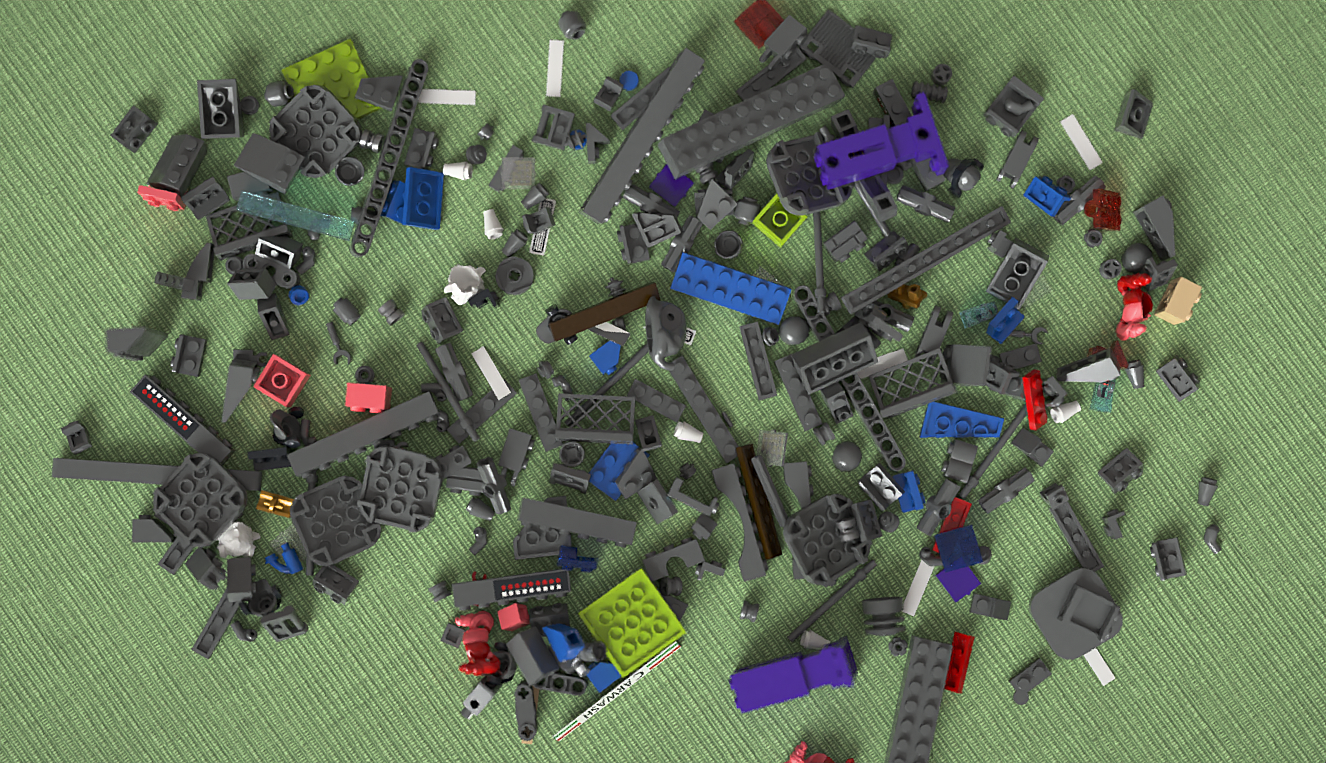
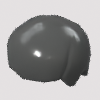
(349, 171)
(728, 244)
(1135, 257)
(794, 330)
(846, 456)

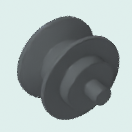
(574, 140)
(476, 154)
(615, 287)
(888, 521)

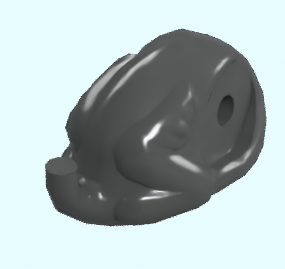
(664, 331)

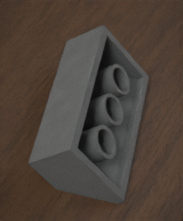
(133, 342)
(835, 358)

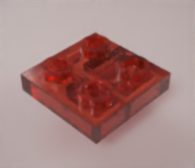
(758, 22)
(1108, 210)

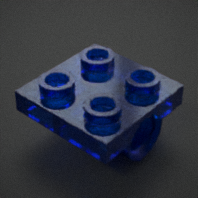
(958, 548)
(568, 560)

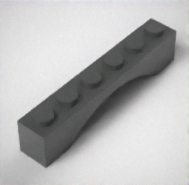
(873, 187)
(797, 479)
(750, 561)

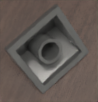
(1133, 114)

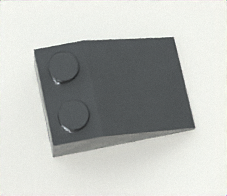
(220, 109)
(270, 162)
(1158, 226)
(1017, 272)
(967, 364)
(239, 380)

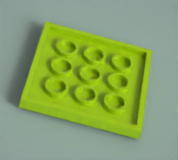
(336, 69)
(632, 622)

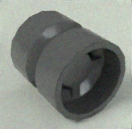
(572, 454)

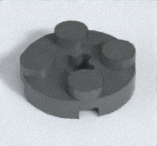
(511, 286)

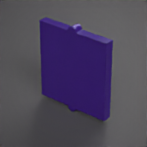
(670, 188)
(958, 582)

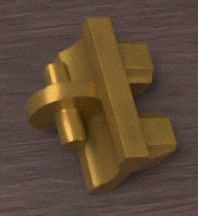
(908, 295)
(274, 503)

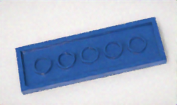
(731, 288)

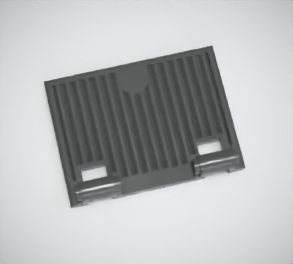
(834, 41)

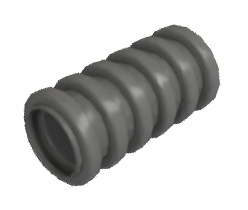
(931, 92)

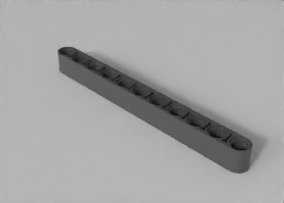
(394, 150)
(857, 384)
(135, 472)

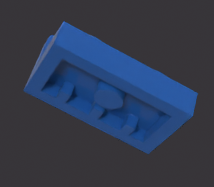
(1046, 195)
(1005, 321)

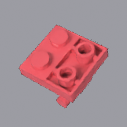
(160, 197)

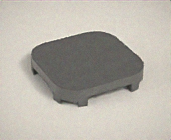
(316, 128)
(798, 178)
(400, 488)
(200, 500)
(332, 523)
(816, 540)
(1048, 602)

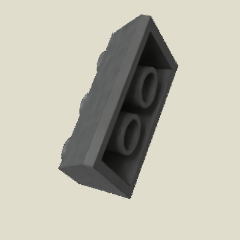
(178, 164)

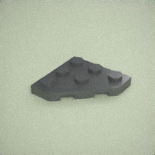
(534, 542)

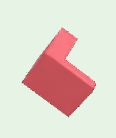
(513, 617)

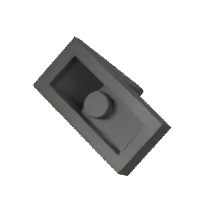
(594, 138)
(648, 433)
(1032, 447)
(990, 606)

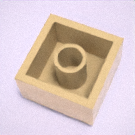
(1178, 301)

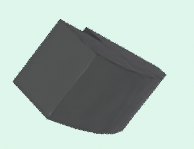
(200, 272)

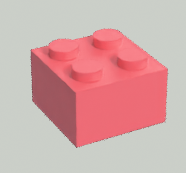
(281, 381)
(367, 396)

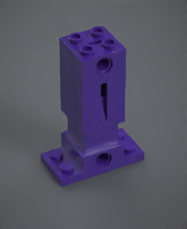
(882, 148)
(793, 676)

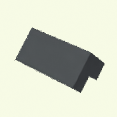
(532, 655)

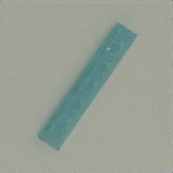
(295, 215)

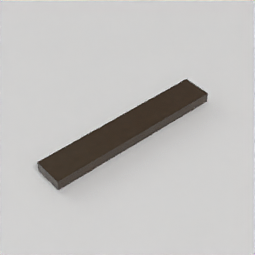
(603, 311)
(759, 503)

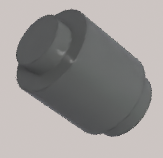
(346, 311)

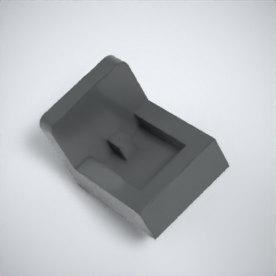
(608, 93)
(538, 221)
(999, 244)
(77, 437)
(1054, 495)
(703, 526)
(1111, 526)
(713, 567)

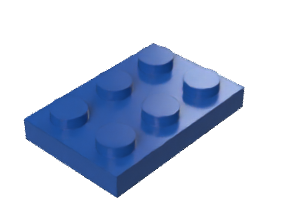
(423, 198)
(611, 466)

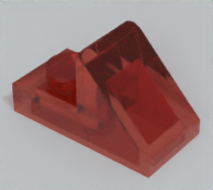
(1117, 350)

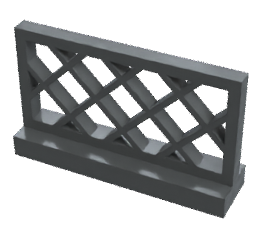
(248, 242)
(919, 399)
(594, 435)

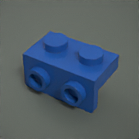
(394, 202)
(911, 498)

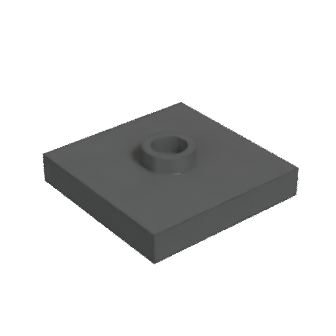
(657, 501)

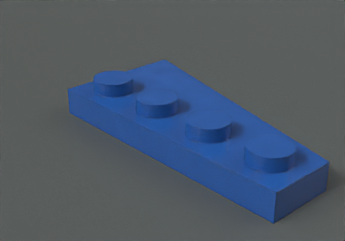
(952, 421)

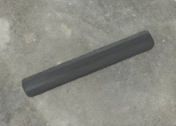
(769, 489)

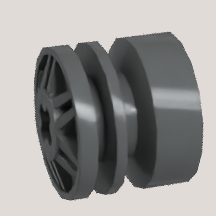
(883, 615)

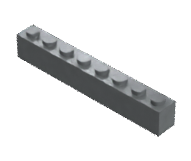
(364, 434)

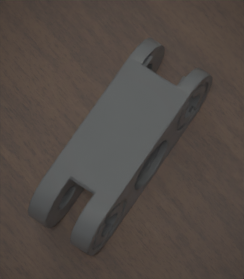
(1017, 159)
(281, 274)
(933, 333)

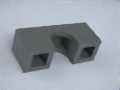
(688, 551)

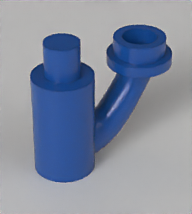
(290, 558)

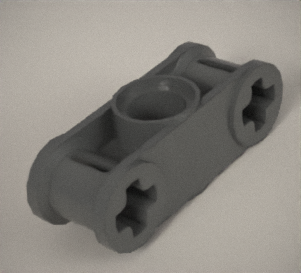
(525, 711)

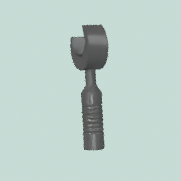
(1033, 335)
(335, 340)

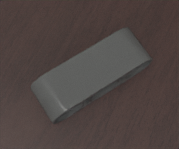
(568, 684)

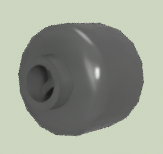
(572, 25)
(279, 93)
(747, 210)

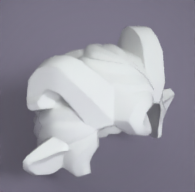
(464, 283)
(237, 541)

